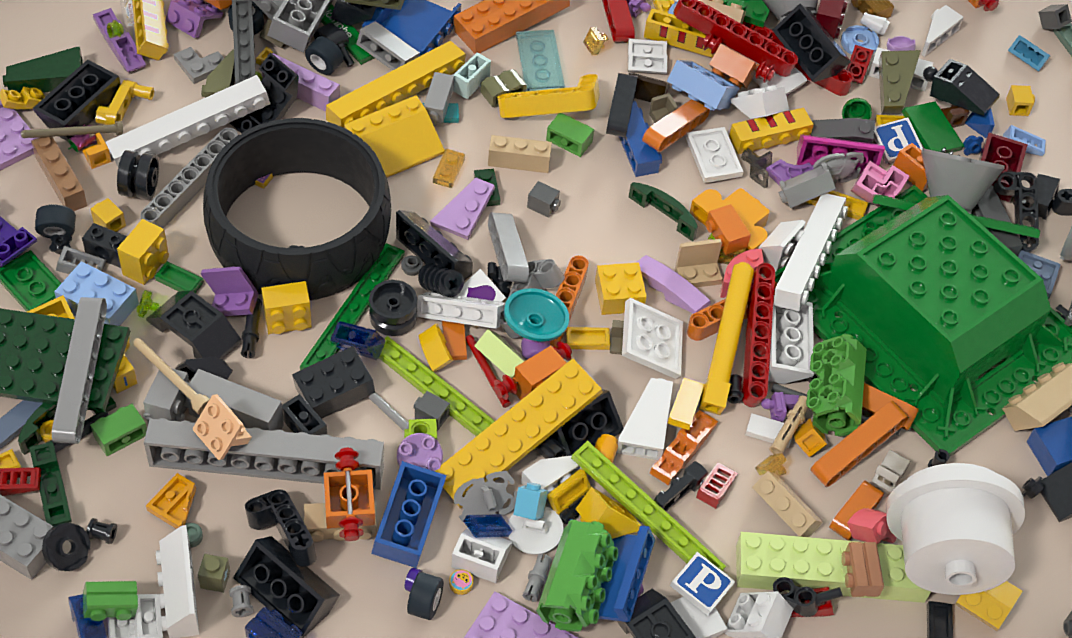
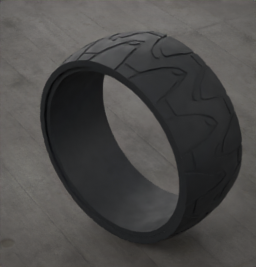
(289, 148)

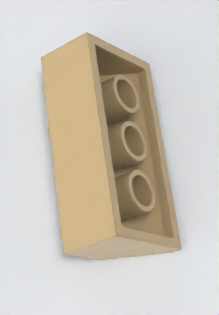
(1041, 400)

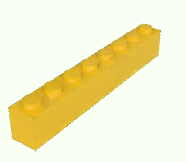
(396, 85)

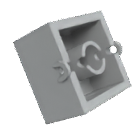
(165, 399)

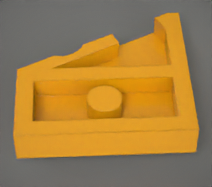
(173, 501)

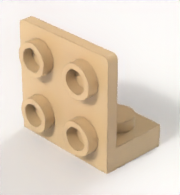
(699, 263)

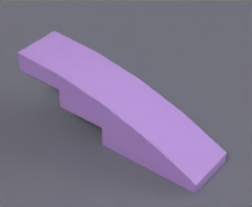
(675, 287)

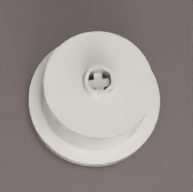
(956, 527)

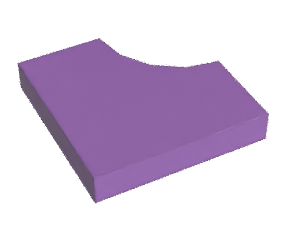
(784, 171)

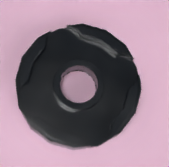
(53, 543)

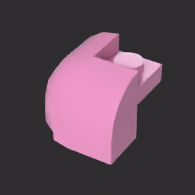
(878, 181)

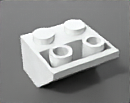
(761, 101)
(781, 243)
(481, 556)
(759, 616)

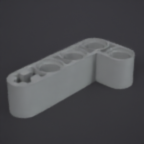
(541, 275)

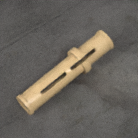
(779, 445)

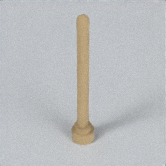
(197, 400)

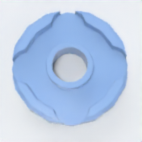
(852, 33)

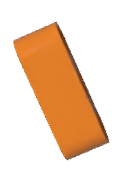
(875, 399)
(864, 497)

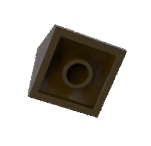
(649, 87)

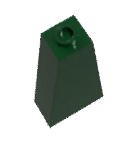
(44, 71)

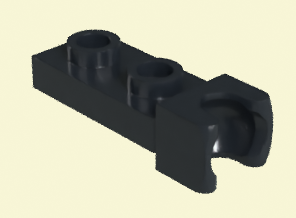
(691, 480)

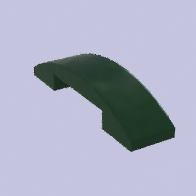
(646, 194)
(30, 432)
(51, 484)

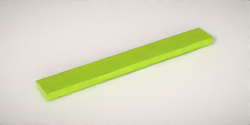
(426, 380)
(641, 505)

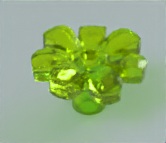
(146, 304)

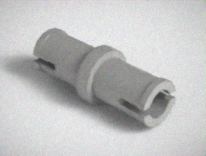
(537, 577)

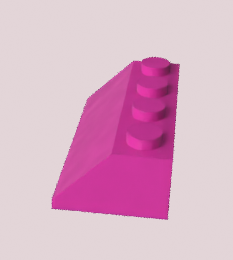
(813, 148)

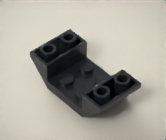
(282, 91)
(196, 324)
(655, 618)

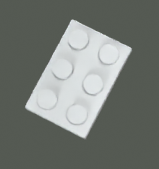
(714, 154)

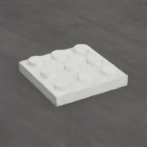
(652, 338)

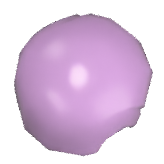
(901, 43)

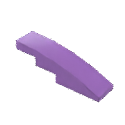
(122, 47)

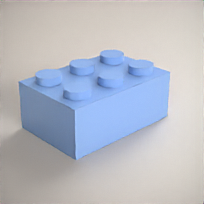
(702, 85)
(93, 283)

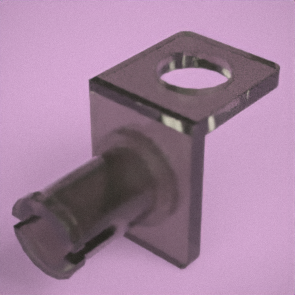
(758, 166)

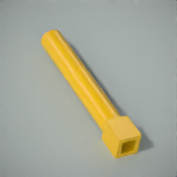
(717, 385)

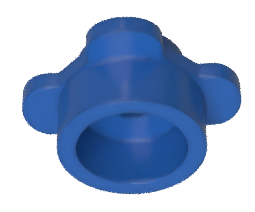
(972, 145)

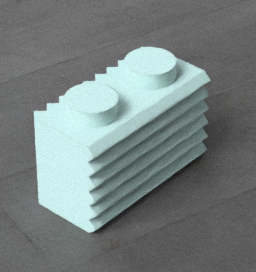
(471, 75)

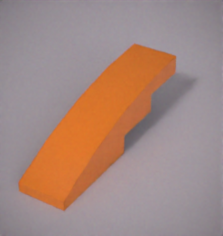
(683, 448)

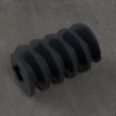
(440, 280)

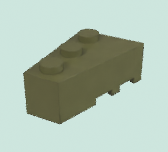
(895, 77)

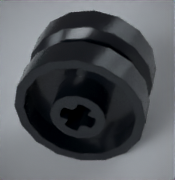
(137, 174)
(393, 307)

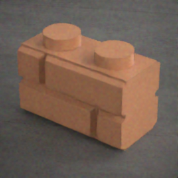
(863, 569)

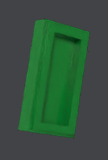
(178, 278)

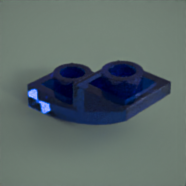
(85, 626)

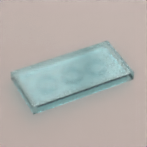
(539, 60)

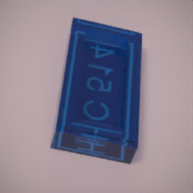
(487, 525)

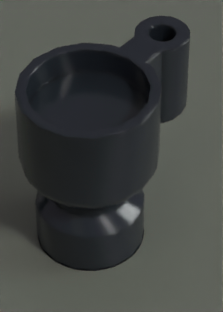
(495, 275)

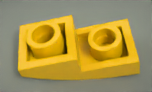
(24, 100)
(434, 348)

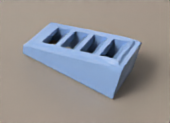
(1023, 136)

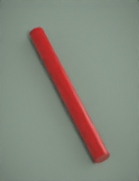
(485, 367)

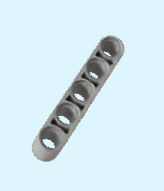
(508, 247)

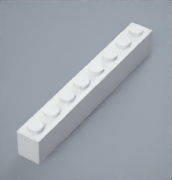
(192, 120)
(810, 252)

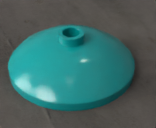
(536, 314)

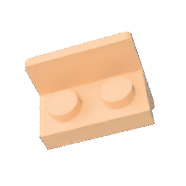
(220, 428)

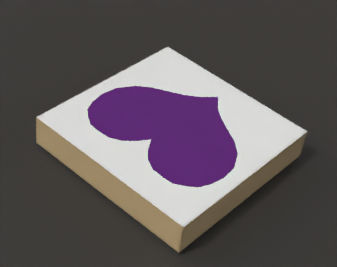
(481, 287)

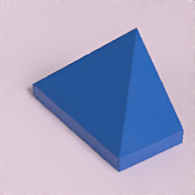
(981, 123)

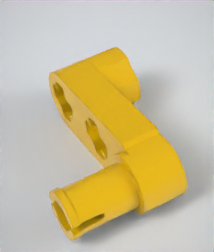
(121, 102)

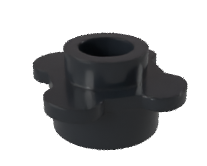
(59, 242)
(1032, 487)

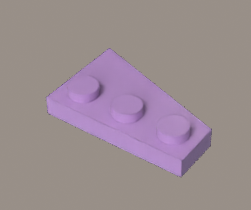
(465, 209)

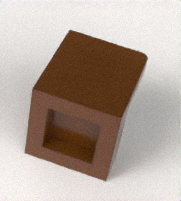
(955, 115)

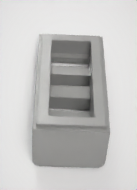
(75, 255)

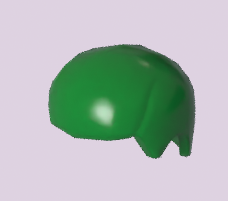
(857, 108)

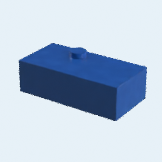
(1052, 445)
(408, 514)

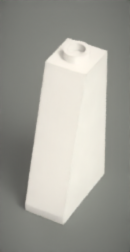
(647, 425)

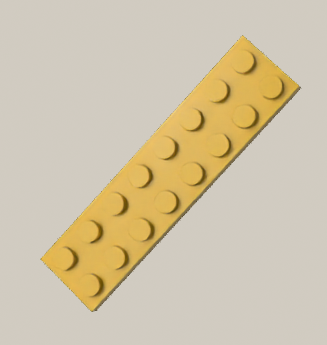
(521, 427)

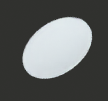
(536, 535)

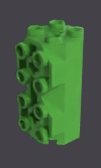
(839, 386)
(575, 578)

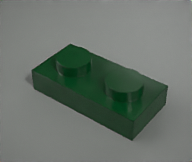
(489, 176)

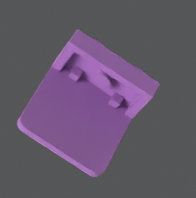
(190, 15)

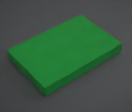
(933, 127)
(29, 281)

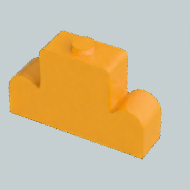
(747, 207)

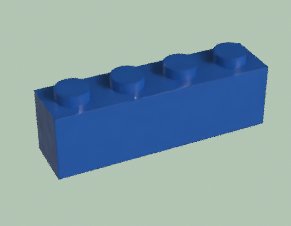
(641, 156)

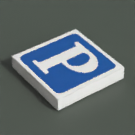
(895, 137)
(702, 583)

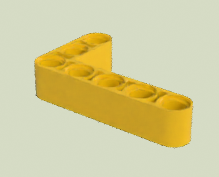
(551, 101)

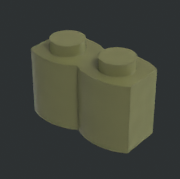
(506, 82)

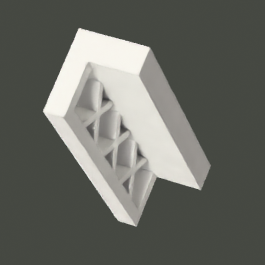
(460, 309)

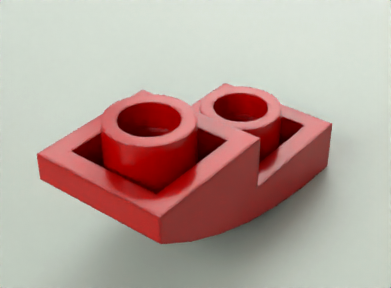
(859, 63)

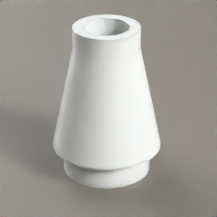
(875, 23)

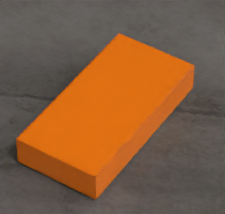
(455, 337)

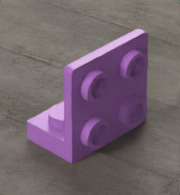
(232, 290)

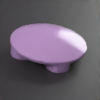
(421, 451)

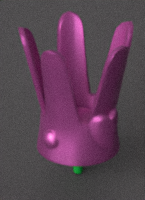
(80, 141)

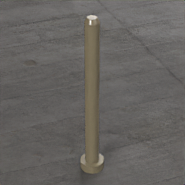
(67, 131)

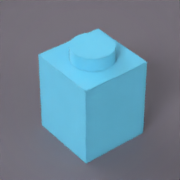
(530, 501)

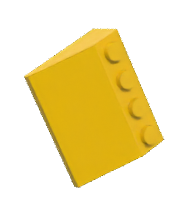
(399, 135)

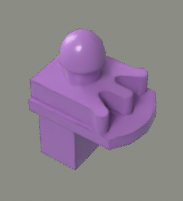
(637, 7)
(779, 405)

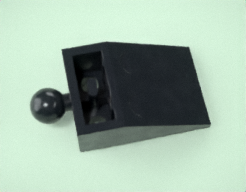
(961, 87)
(1058, 492)

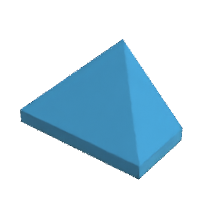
(1029, 53)

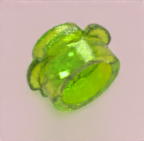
(115, 29)

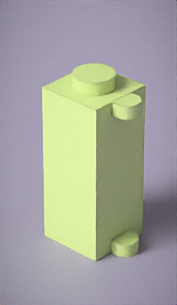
(499, 352)

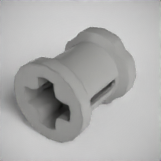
(241, 601)

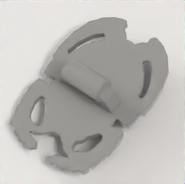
(841, 167)
(485, 497)

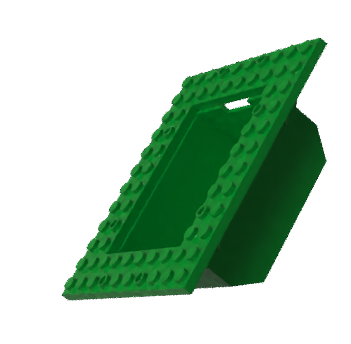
(936, 311)

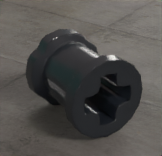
(101, 531)

